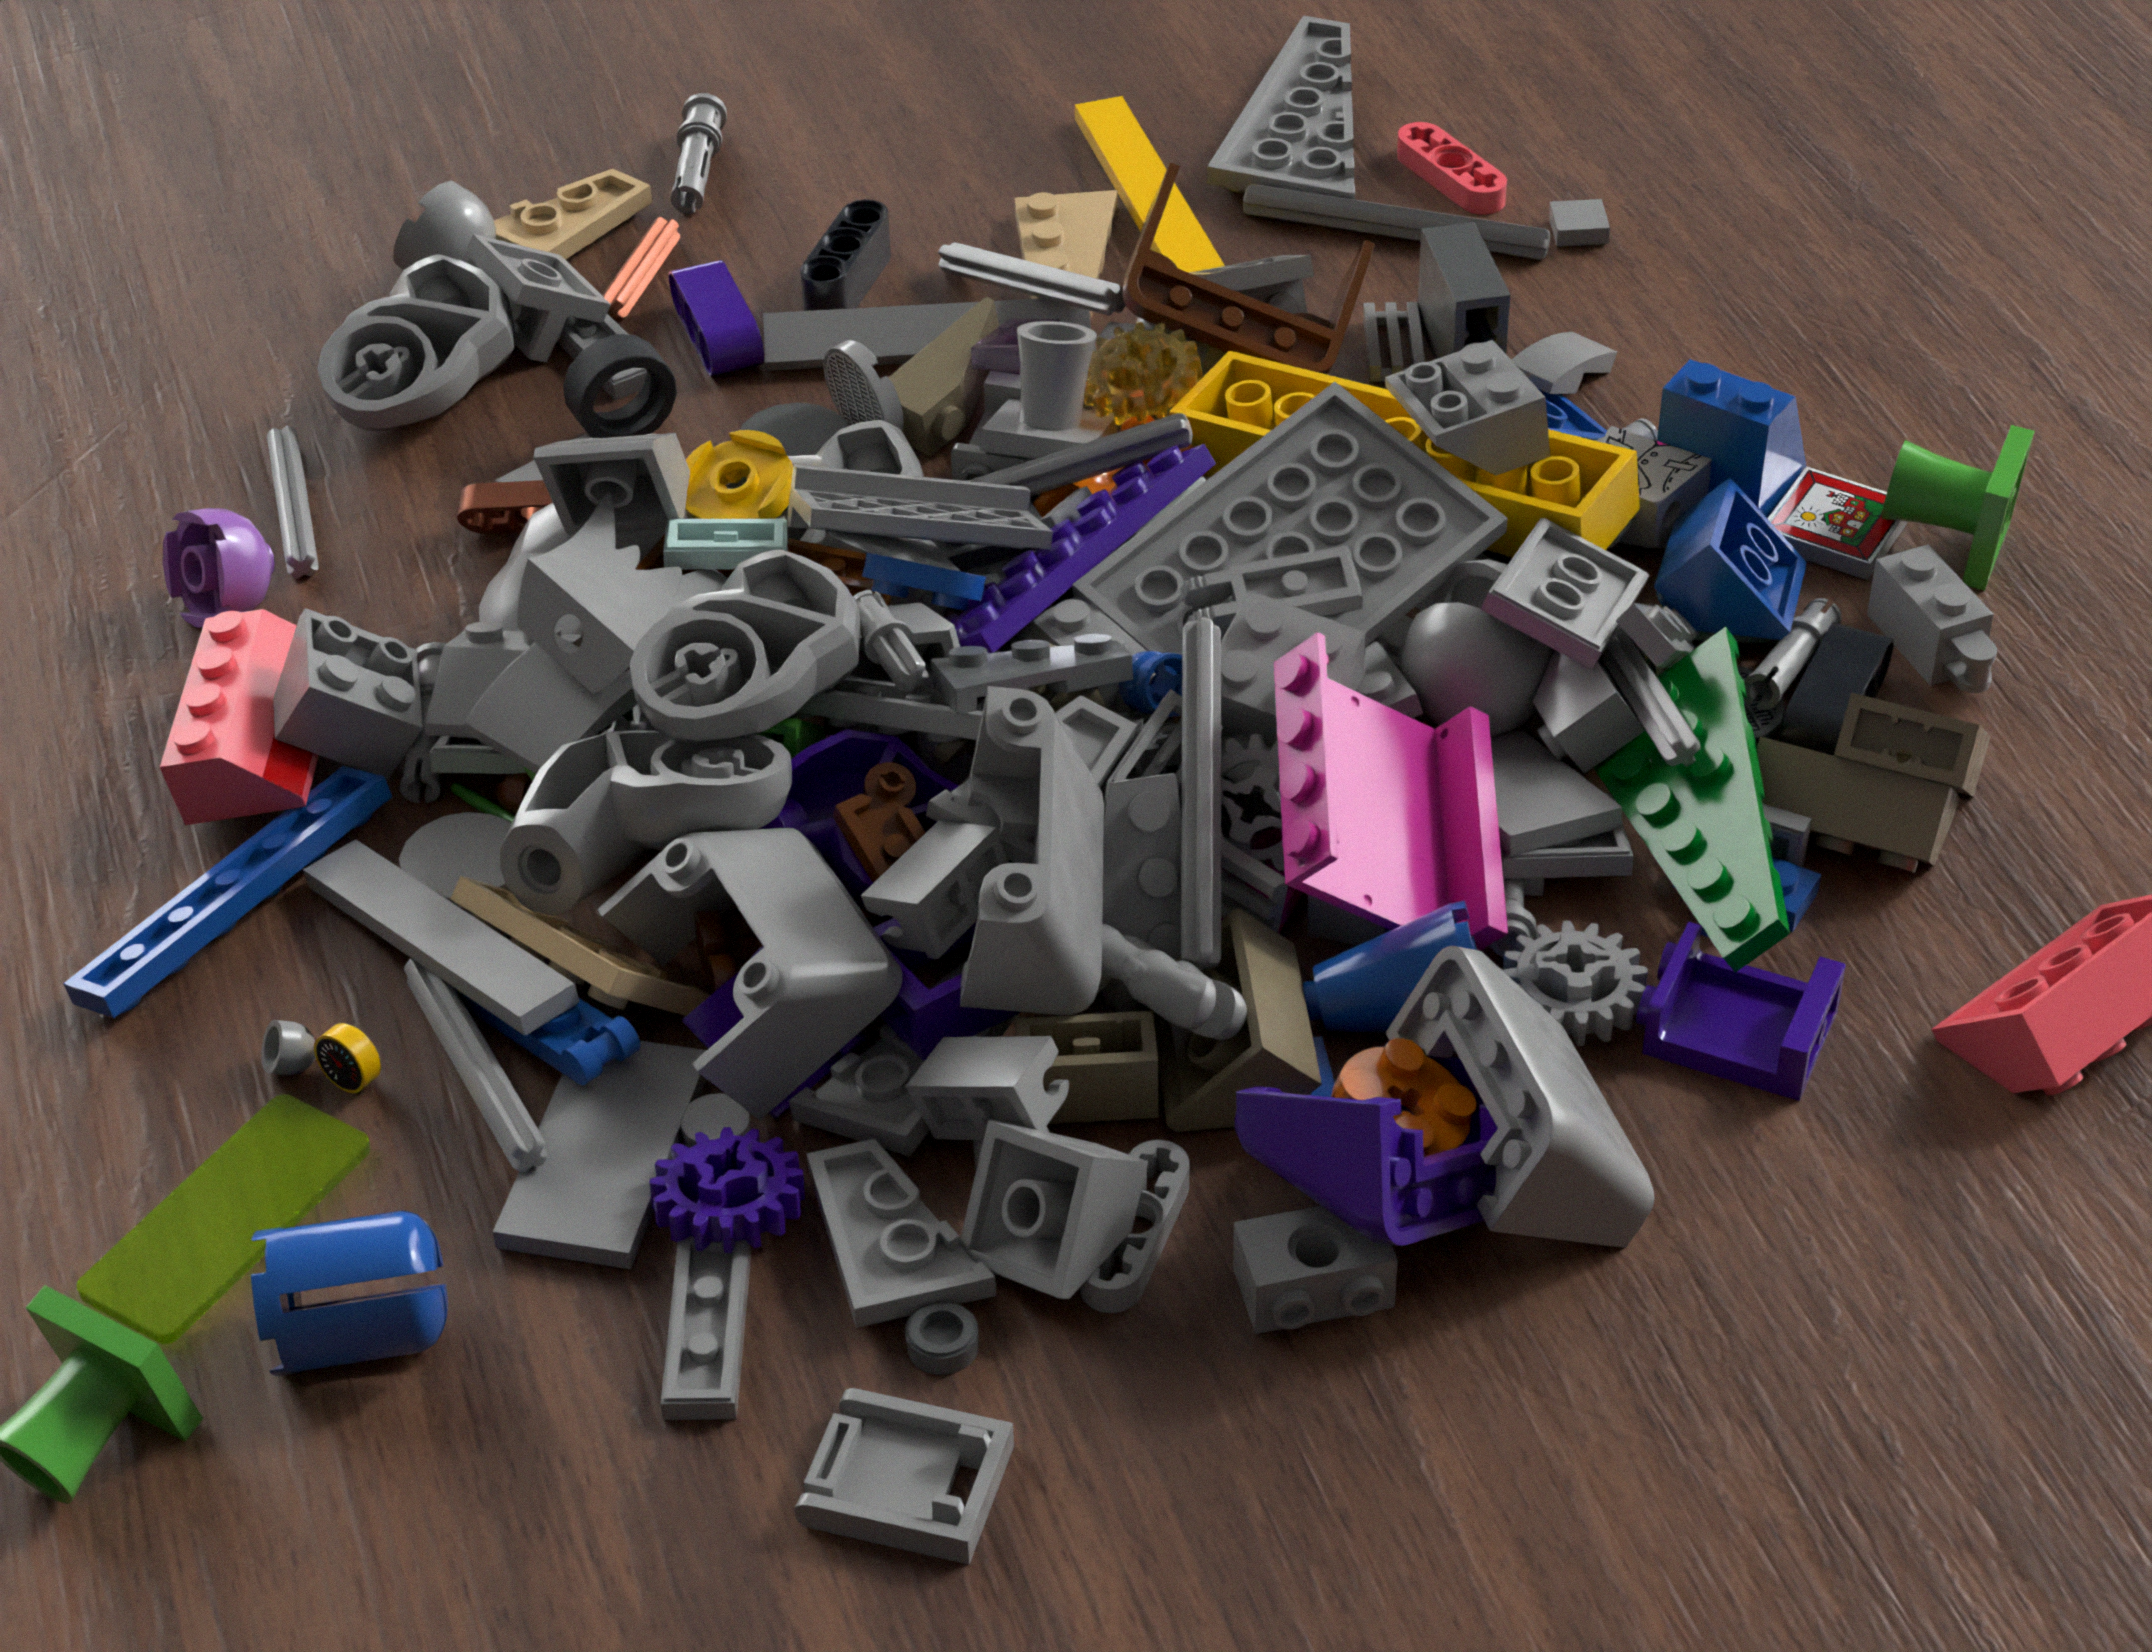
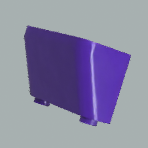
(1365, 1164)

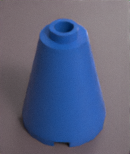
(1373, 980)

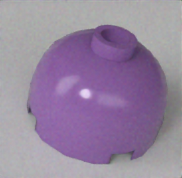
(216, 563)

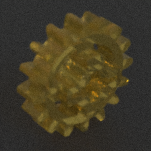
(1141, 373)

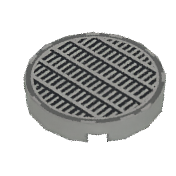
(857, 387)

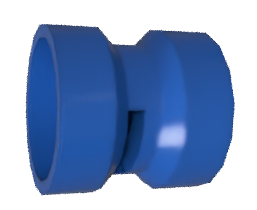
(1168, 675)

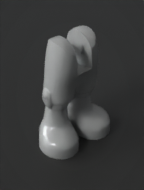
(1142, 978)

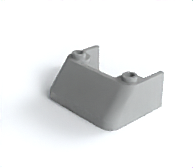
(801, 993)

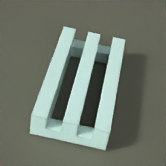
(720, 541)

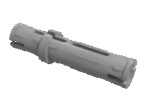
(1791, 654)

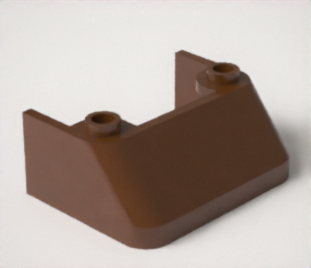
(1226, 318)

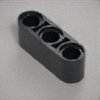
(847, 258)
(1843, 664)

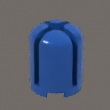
(355, 1326)

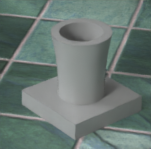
(1052, 395)

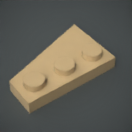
(577, 214)

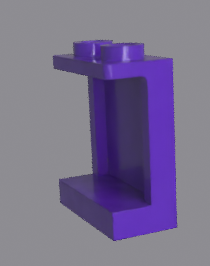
(1740, 1023)

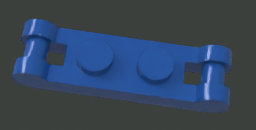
(573, 1041)

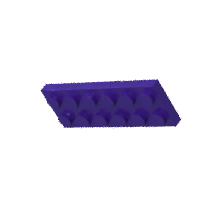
(1078, 546)

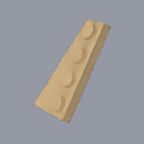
(1066, 230)
(575, 952)

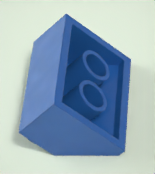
(1730, 568)

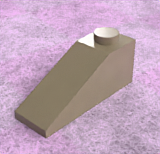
(939, 382)

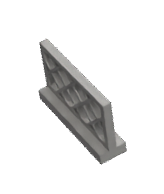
(914, 508)

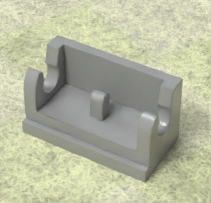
(936, 886)
(986, 1080)

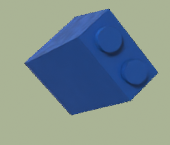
(1739, 425)

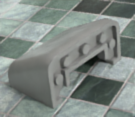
(1040, 920)
(1557, 1143)

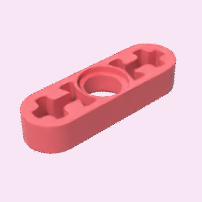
(1451, 168)

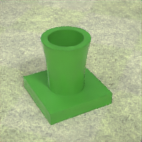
(1961, 497)
(77, 1410)

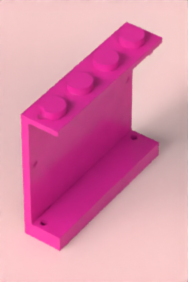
(1383, 805)

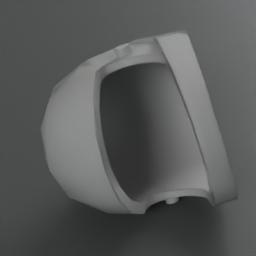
(1470, 658)

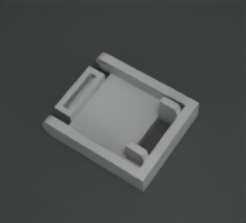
(898, 1471)

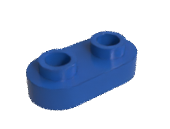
(949, 586)

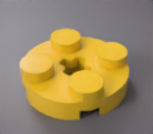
(746, 455)

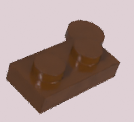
(879, 821)

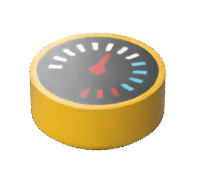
(347, 1057)

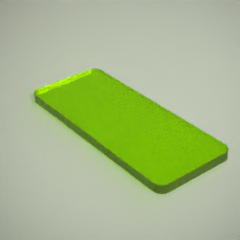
(203, 1231)

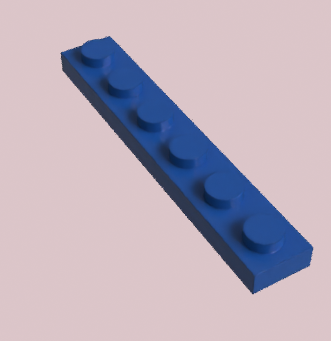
(226, 893)

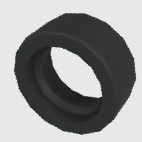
(603, 361)

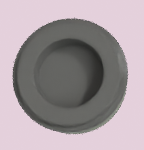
(942, 1338)

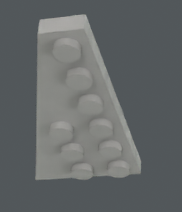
(1298, 119)

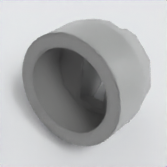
(287, 1048)

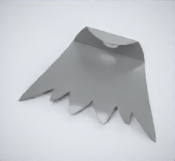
(602, 591)

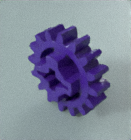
(727, 1189)

